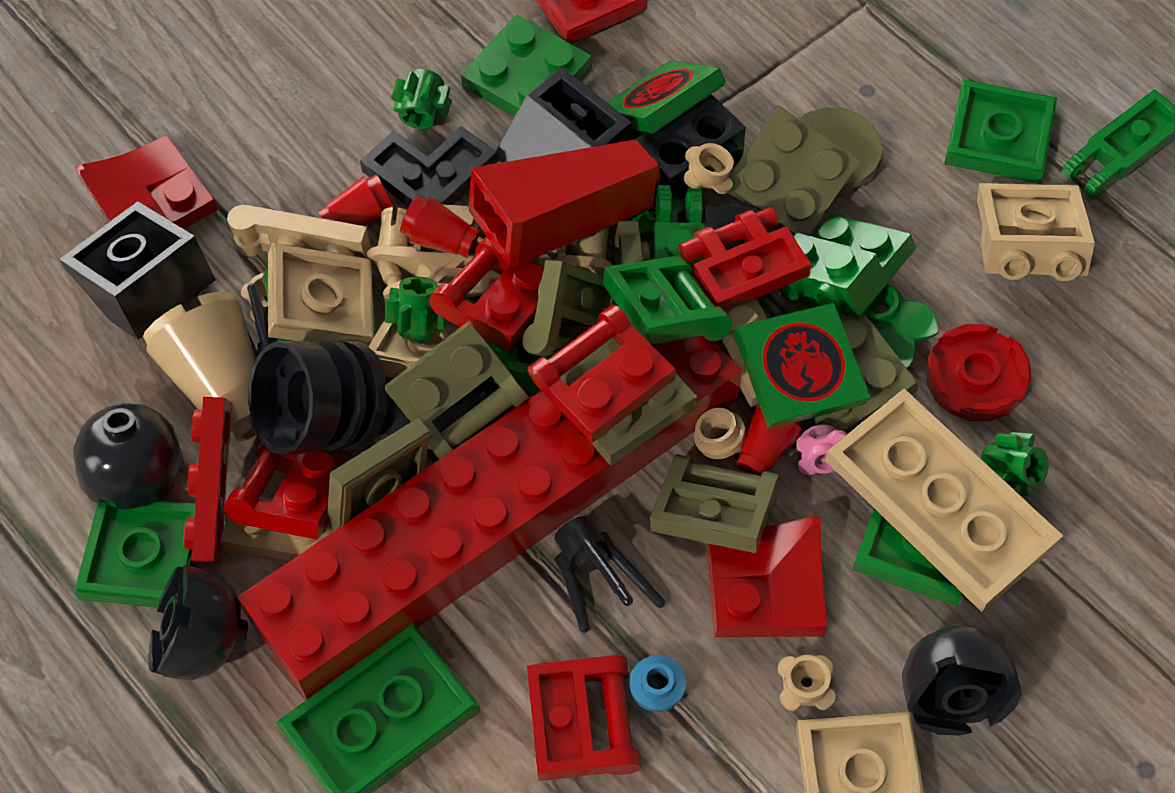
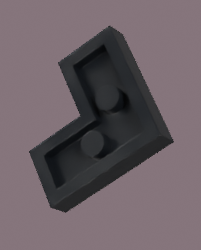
(441, 175)

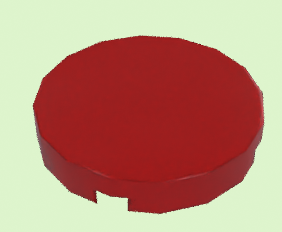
(977, 372)

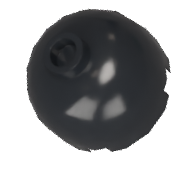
(127, 456)
(197, 625)
(959, 679)

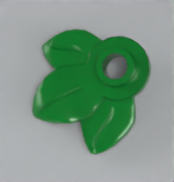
(902, 323)

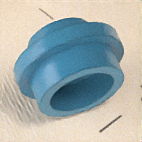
(657, 699)

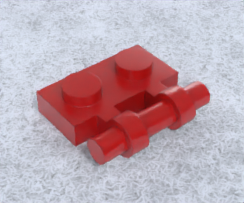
(750, 269)

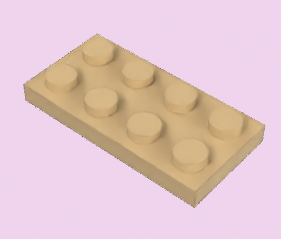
(943, 499)

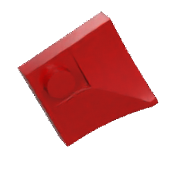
(154, 177)
(770, 590)

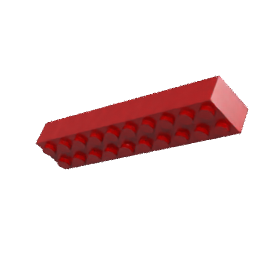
(456, 526)

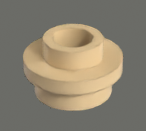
(718, 422)

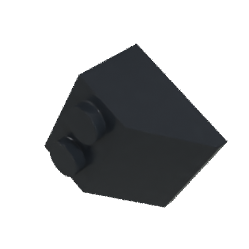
(139, 268)

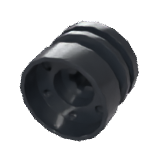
(317, 396)

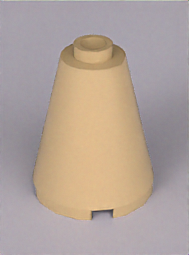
(207, 354)

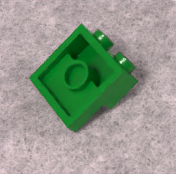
(849, 263)

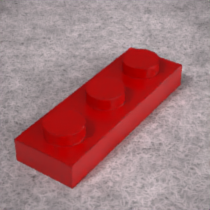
(209, 479)

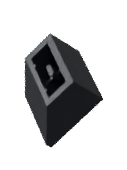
(561, 118)

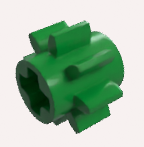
(421, 99)
(411, 309)
(1017, 461)

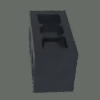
(699, 125)

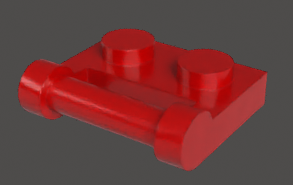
(503, 309)
(611, 387)
(300, 501)
(563, 719)

